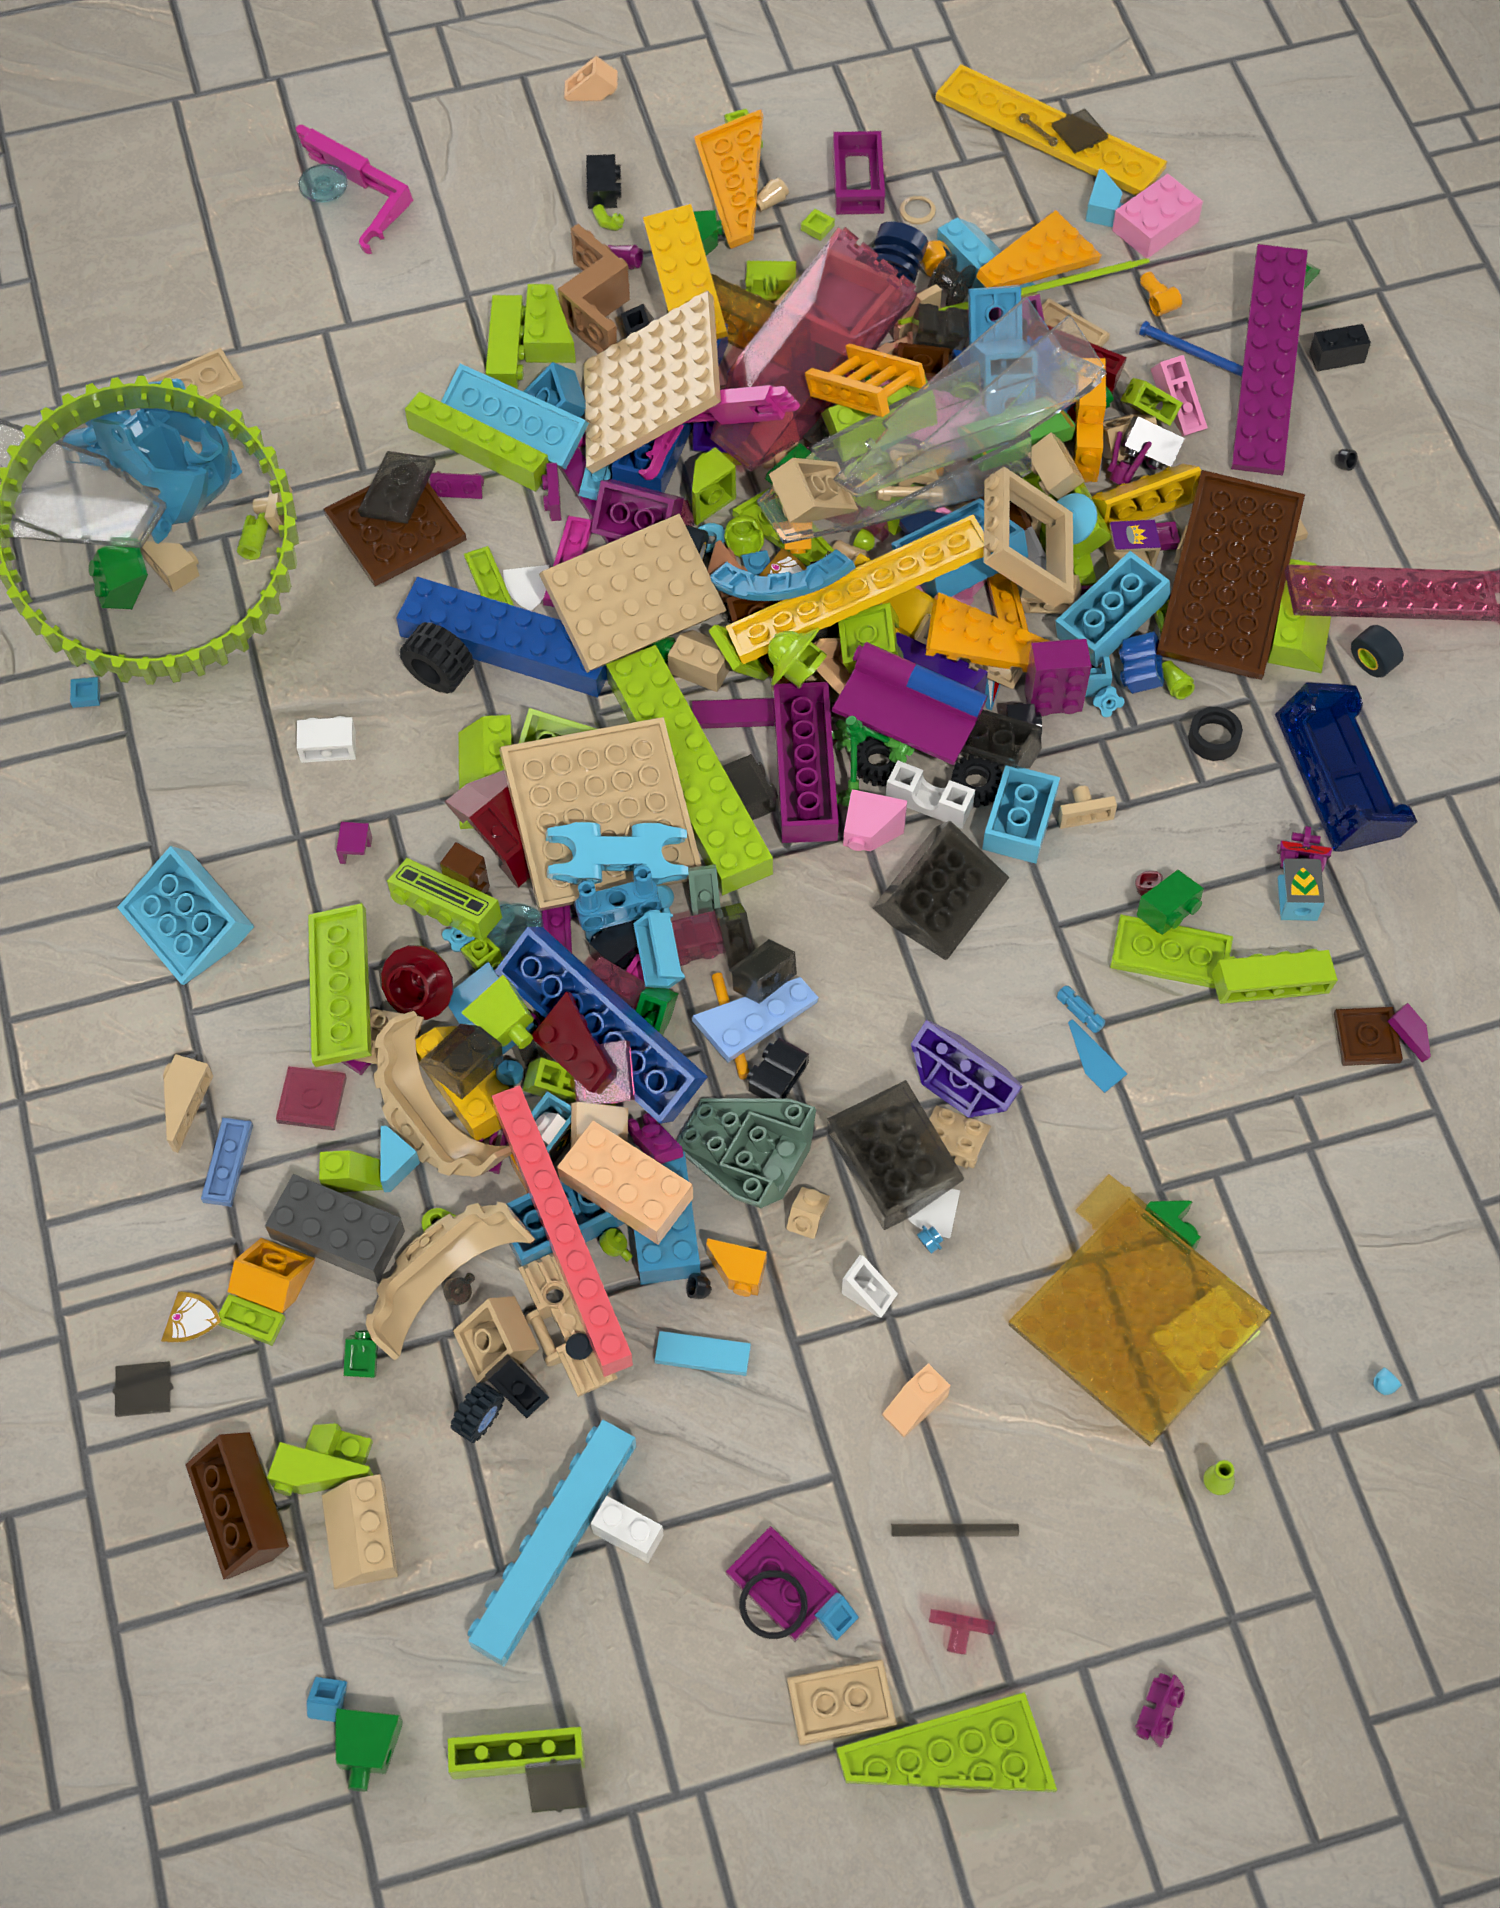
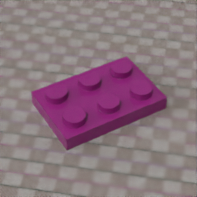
(776, 1595)

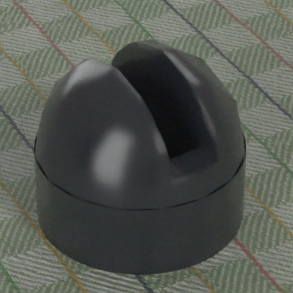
(1346, 459)
(698, 1287)

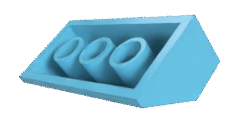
(969, 246)

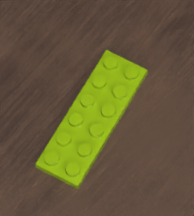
(339, 985)

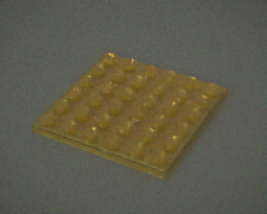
(1139, 1320)

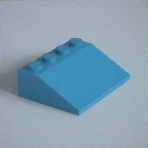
(974, 571)

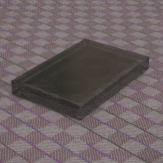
(397, 487)

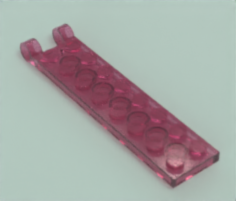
(1393, 592)

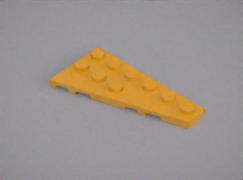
(732, 169)
(1041, 252)
(976, 635)

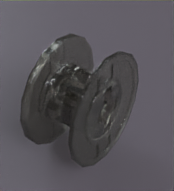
(951, 281)

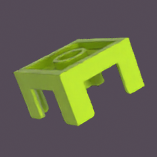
(871, 625)

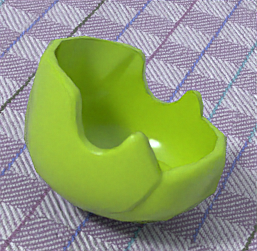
(744, 535)

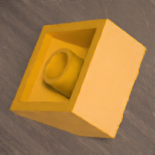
(270, 1275)

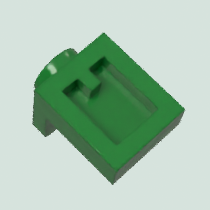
(360, 1355)

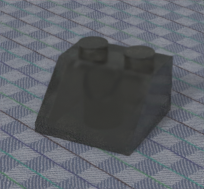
(463, 1059)

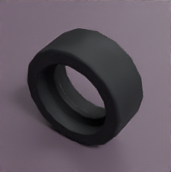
(1218, 716)

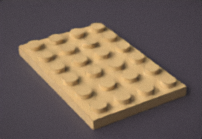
(632, 592)

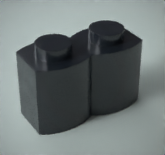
(778, 1071)

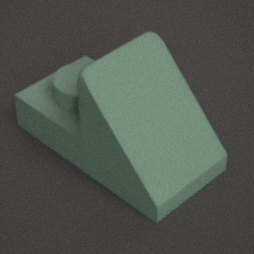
(703, 889)

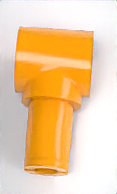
(1161, 299)

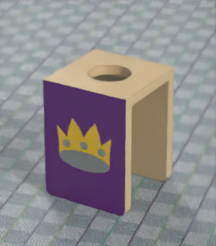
(1134, 536)

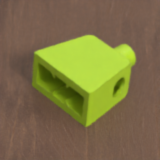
(1145, 397)
(502, 1013)

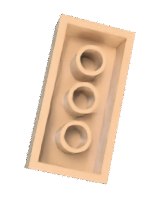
(625, 1182)

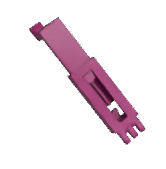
(358, 170)
(736, 406)

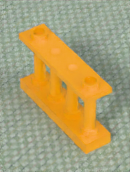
(865, 396)

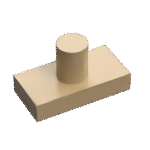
(268, 506)
(1086, 810)

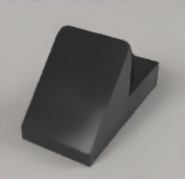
(517, 1385)

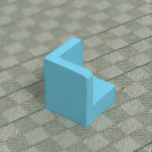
(1099, 678)

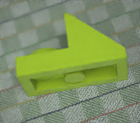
(334, 1442)

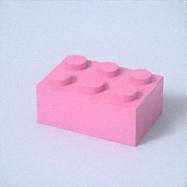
(1157, 216)

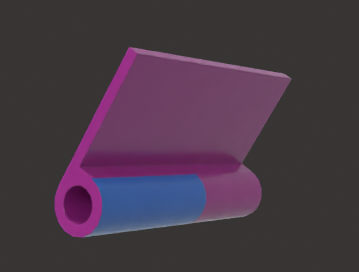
(910, 703)

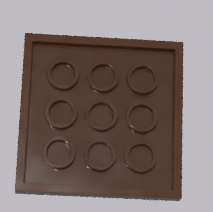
(394, 547)

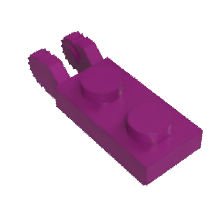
(654, 1140)

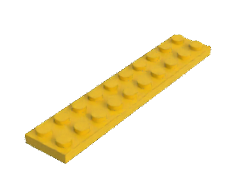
(1002, 106)
(862, 587)

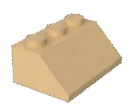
(359, 1532)

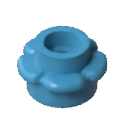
(930, 1238)

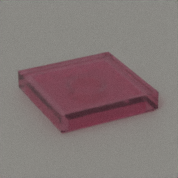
(618, 1084)
(311, 1098)

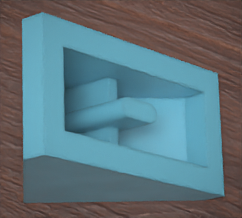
(396, 1159)

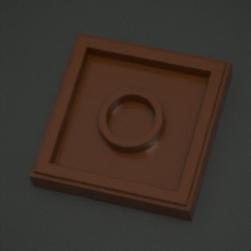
(1367, 1036)

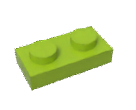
(251, 1319)

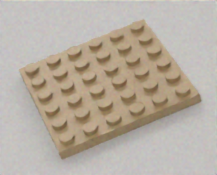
(651, 382)
(598, 777)

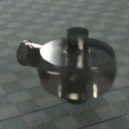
(458, 1289)

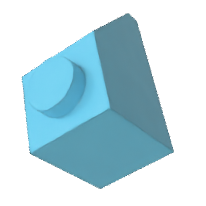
(1103, 200)

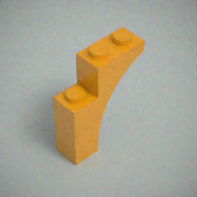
(1089, 431)

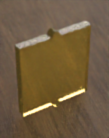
(1105, 1201)

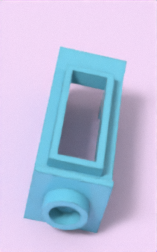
(658, 950)

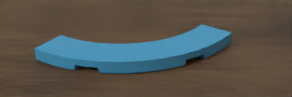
(782, 585)

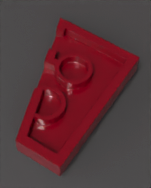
(570, 1043)

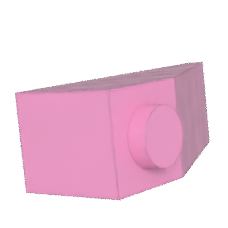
(1174, 379)

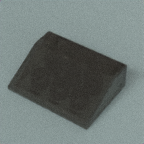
(941, 890)
(894, 1154)

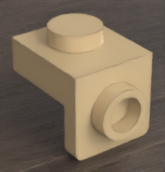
(807, 1212)

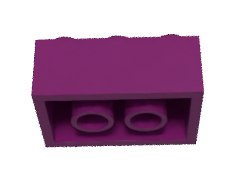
(1058, 676)

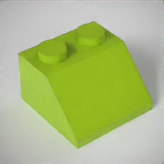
(712, 484)

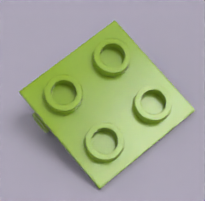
(770, 278)

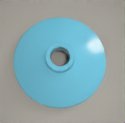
(1083, 515)

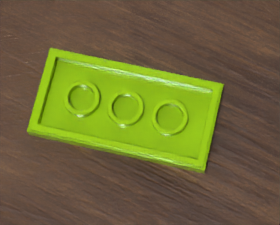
(1177, 955)

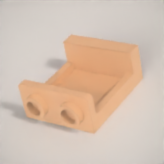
(832, 667)

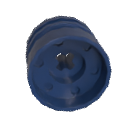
(901, 247)

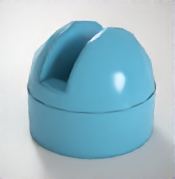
(1386, 1382)

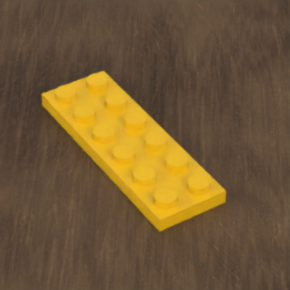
(681, 260)

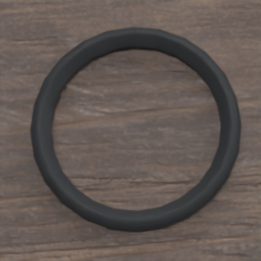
(773, 1635)

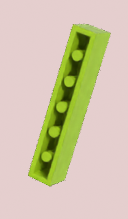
(477, 441)

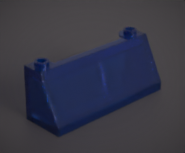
(1340, 768)

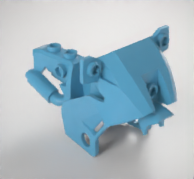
(154, 454)

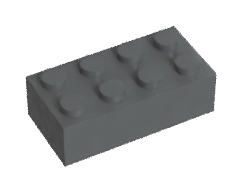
(335, 1228)

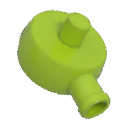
(615, 1244)

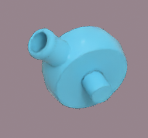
(666, 897)

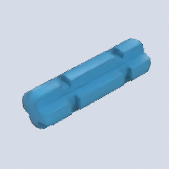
(1080, 1009)

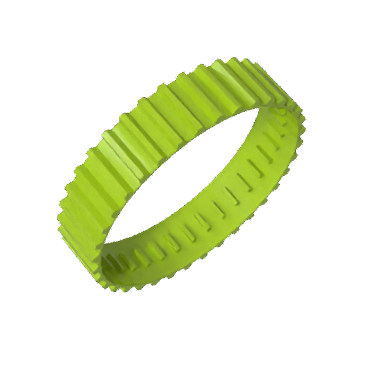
(148, 396)

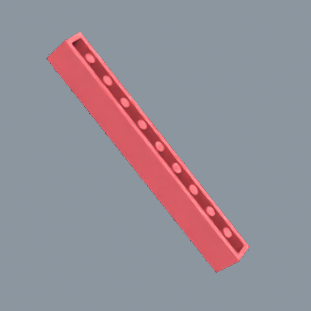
(562, 1232)

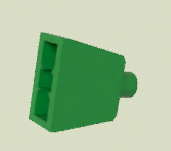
(365, 1744)

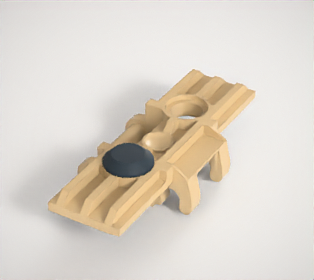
(577, 1352)

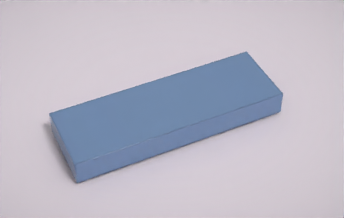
(227, 1162)

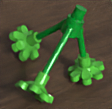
(852, 734)

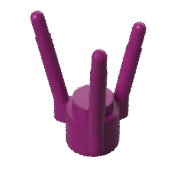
(1125, 471)

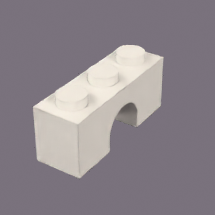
(944, 804)

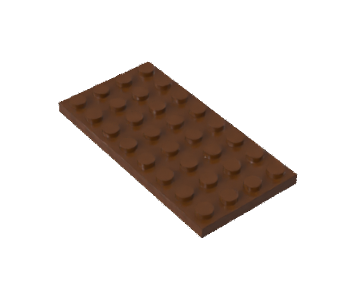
(1231, 575)

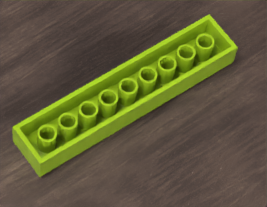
(716, 813)

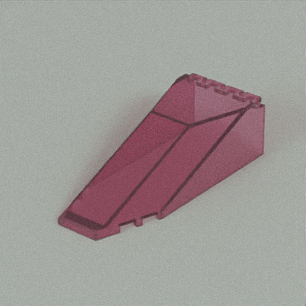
(833, 303)

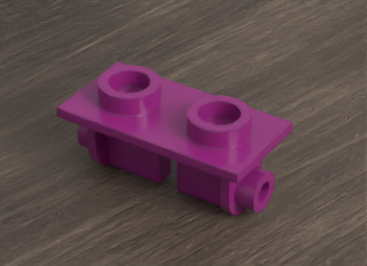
(457, 485)
(1159, 1721)

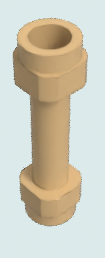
(896, 491)

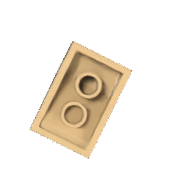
(809, 490)

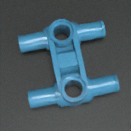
(598, 908)

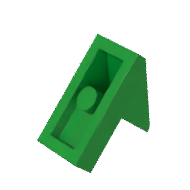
(1171, 1215)

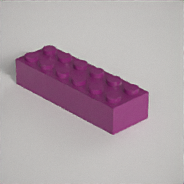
(805, 763)

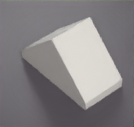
(867, 1287)

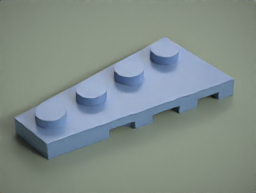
(744, 1022)

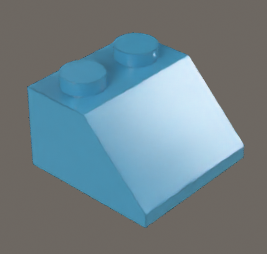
(559, 388)

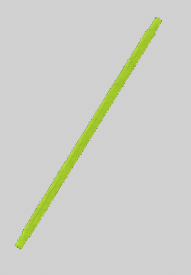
(1057, 282)

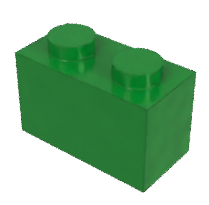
(1170, 902)

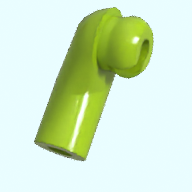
(605, 221)

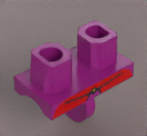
(1293, 850)

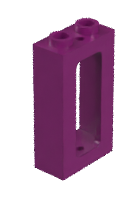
(858, 144)

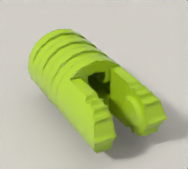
(252, 537)

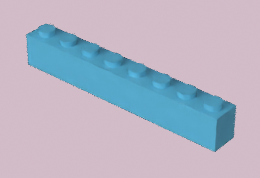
(552, 1543)

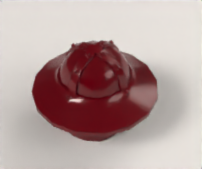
(417, 981)

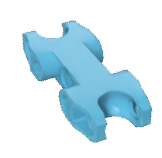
(611, 853)

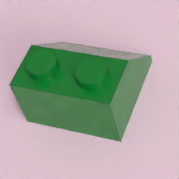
(118, 576)

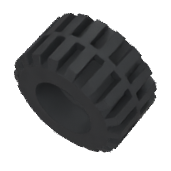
(436, 657)

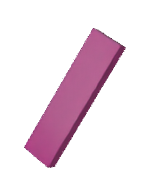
(572, 544)

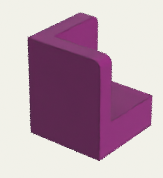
(353, 840)

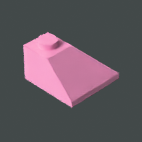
(873, 820)

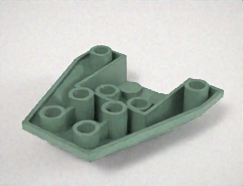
(749, 1145)

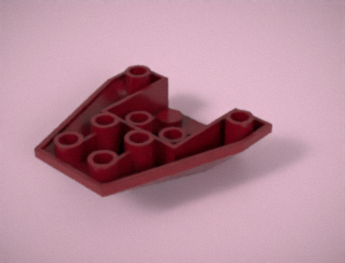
(490, 811)

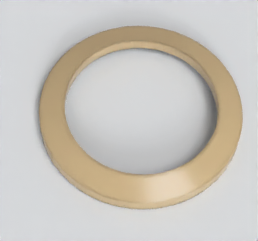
(912, 220)

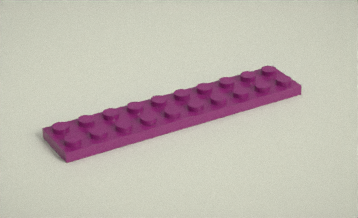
(1269, 360)

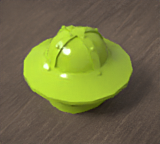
(794, 656)

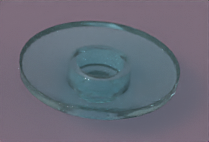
(323, 183)

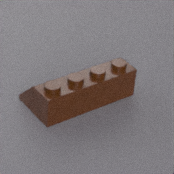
(236, 1504)

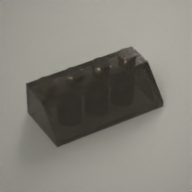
(1004, 740)

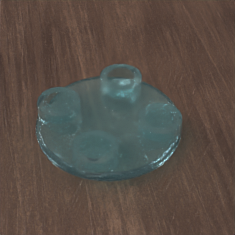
(513, 924)

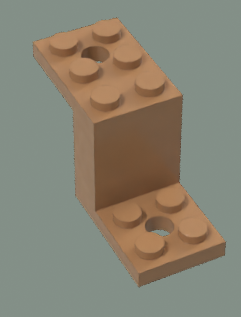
(594, 291)

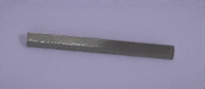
(954, 1530)

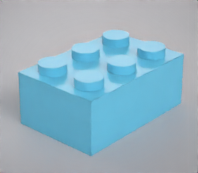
(1021, 813)

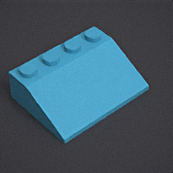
(184, 915)

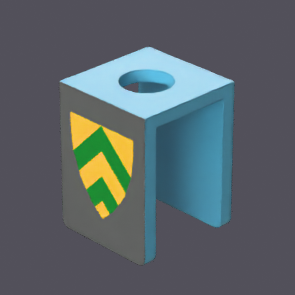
(1301, 890)
(552, 1104)

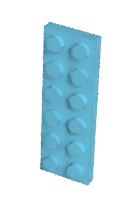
(516, 414)

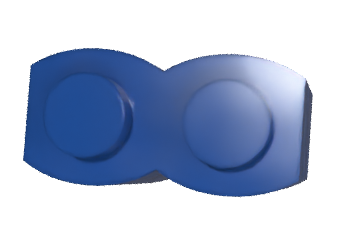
(1141, 664)

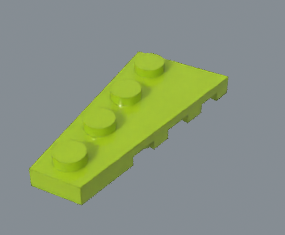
(819, 546)

